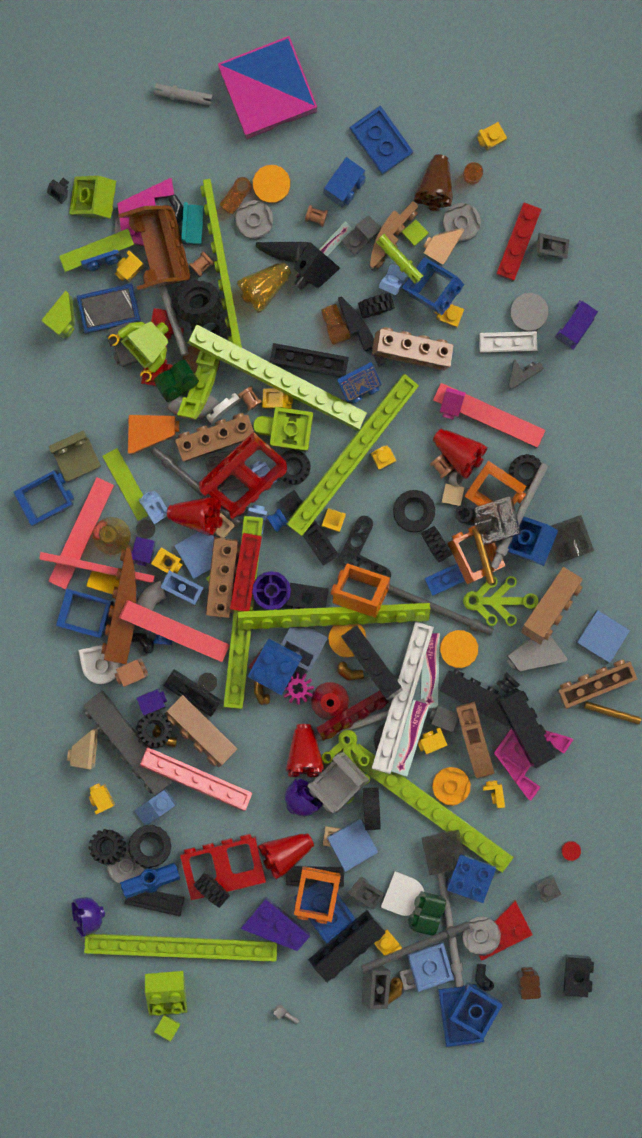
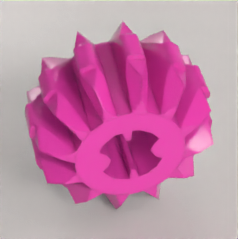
(300, 694)

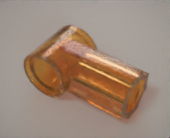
(234, 196)
(336, 328)

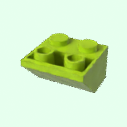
(166, 993)

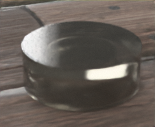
(145, 529)
(208, 681)

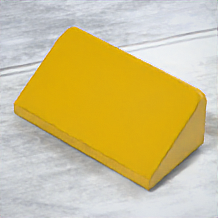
(102, 582)

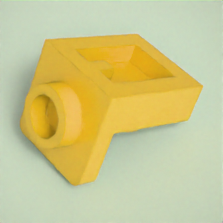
(491, 136)
(451, 315)
(275, 398)
(497, 796)
(388, 943)

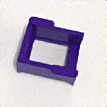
(577, 325)

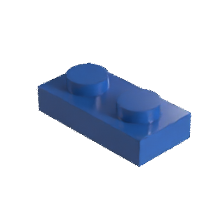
(444, 579)

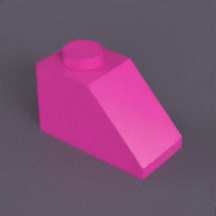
(452, 403)

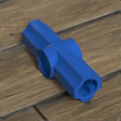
(139, 885)

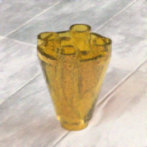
(263, 285)
(120, 535)

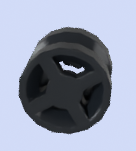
(507, 683)

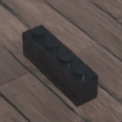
(309, 360)
(372, 663)
(470, 691)
(525, 727)
(347, 946)

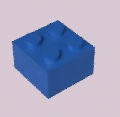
(344, 182)
(533, 542)
(275, 666)
(475, 1010)

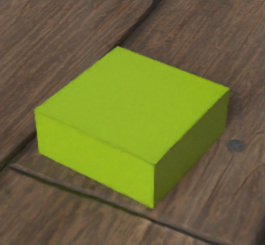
(415, 233)
(167, 1027)

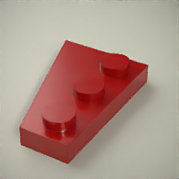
(512, 928)

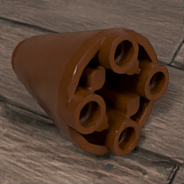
(435, 185)

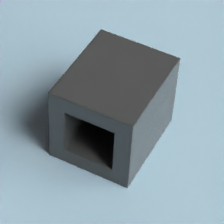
(443, 718)
(547, 888)

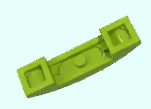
(198, 395)

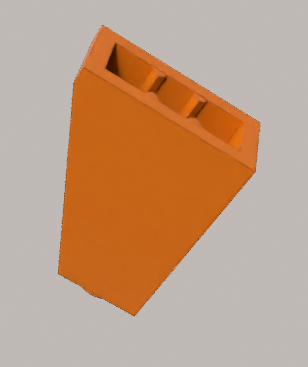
(149, 431)

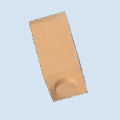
(442, 245)

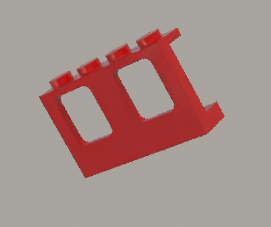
(234, 465)
(225, 876)

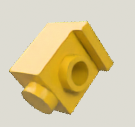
(128, 267)
(383, 457)
(162, 556)
(432, 741)
(100, 797)

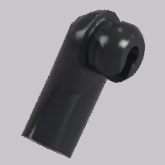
(177, 207)
(145, 642)
(481, 979)

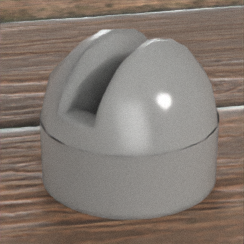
(455, 478)

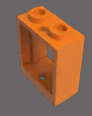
(489, 468)
(461, 560)
(357, 603)
(321, 875)

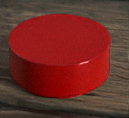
(571, 850)

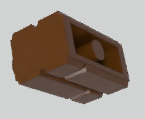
(528, 983)

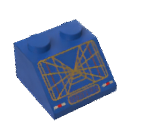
(359, 383)

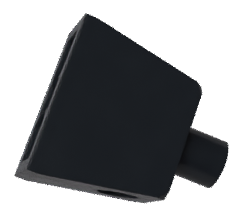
(314, 267)

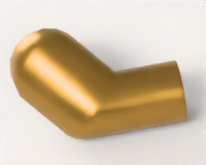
(347, 673)
(258, 691)
(156, 733)
(395, 990)

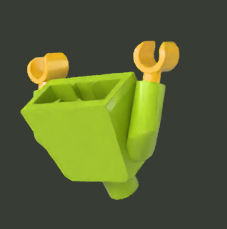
(145, 343)

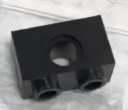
(298, 590)
(572, 965)

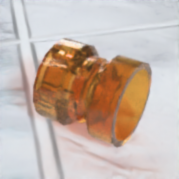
(472, 176)

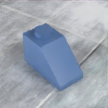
(182, 587)
(155, 807)

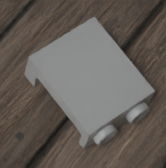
(338, 783)

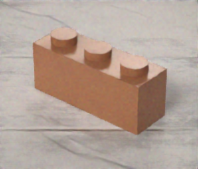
(131, 672)

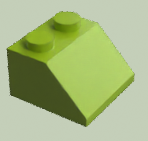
(92, 197)
(61, 316)

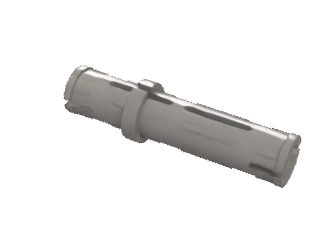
(183, 94)

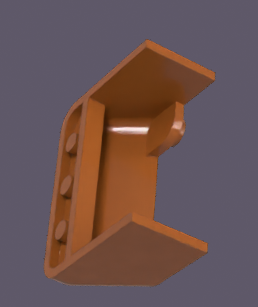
(161, 244)

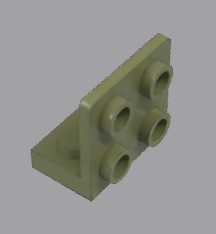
(75, 456)

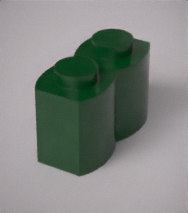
(176, 380)
(427, 913)

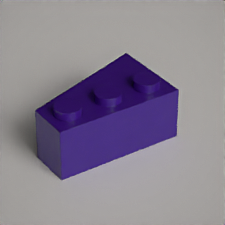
(275, 925)

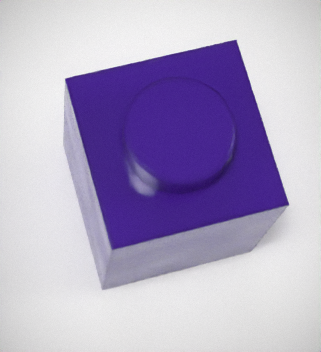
(143, 551)
(152, 701)

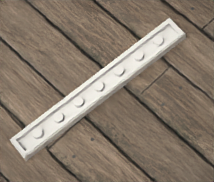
(401, 702)

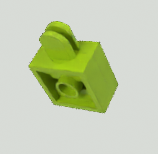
(286, 428)

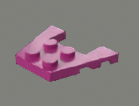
(144, 198)
(516, 763)

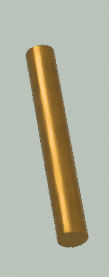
(484, 557)
(612, 712)

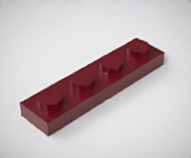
(348, 717)

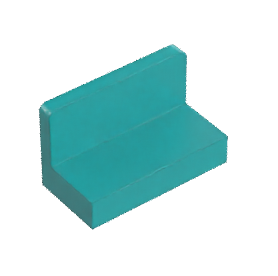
(192, 224)

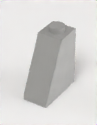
(533, 655)

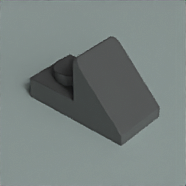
(361, 235)
(552, 246)
(518, 376)
(366, 893)

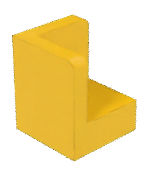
(333, 520)

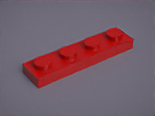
(518, 241)
(246, 572)

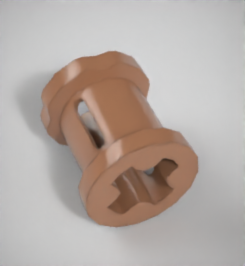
(316, 215)
(201, 264)
(249, 398)
(441, 466)

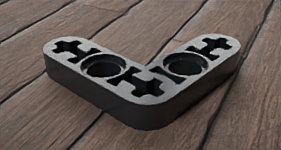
(355, 551)

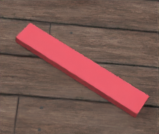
(496, 418)
(82, 531)
(90, 566)
(174, 630)
(195, 779)

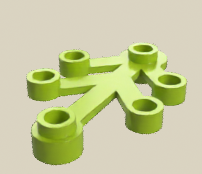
(497, 601)
(347, 748)

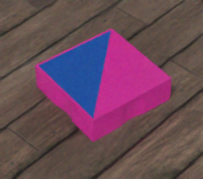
(267, 87)

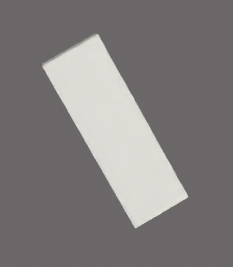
(508, 342)

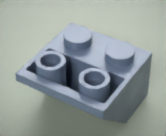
(305, 643)

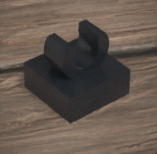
(58, 190)

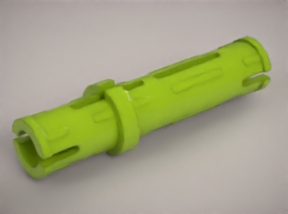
(397, 256)

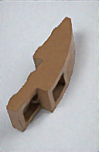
(392, 226)
(475, 740)

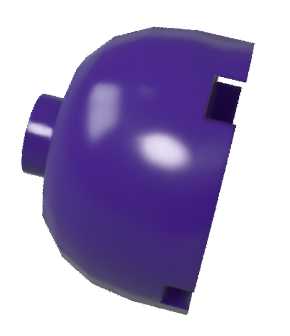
(271, 590)
(299, 799)
(87, 914)

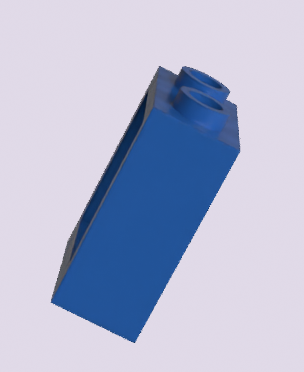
(443, 302)
(26, 506)
(66, 607)

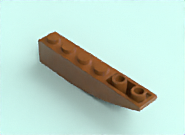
(120, 630)

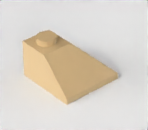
(84, 751)

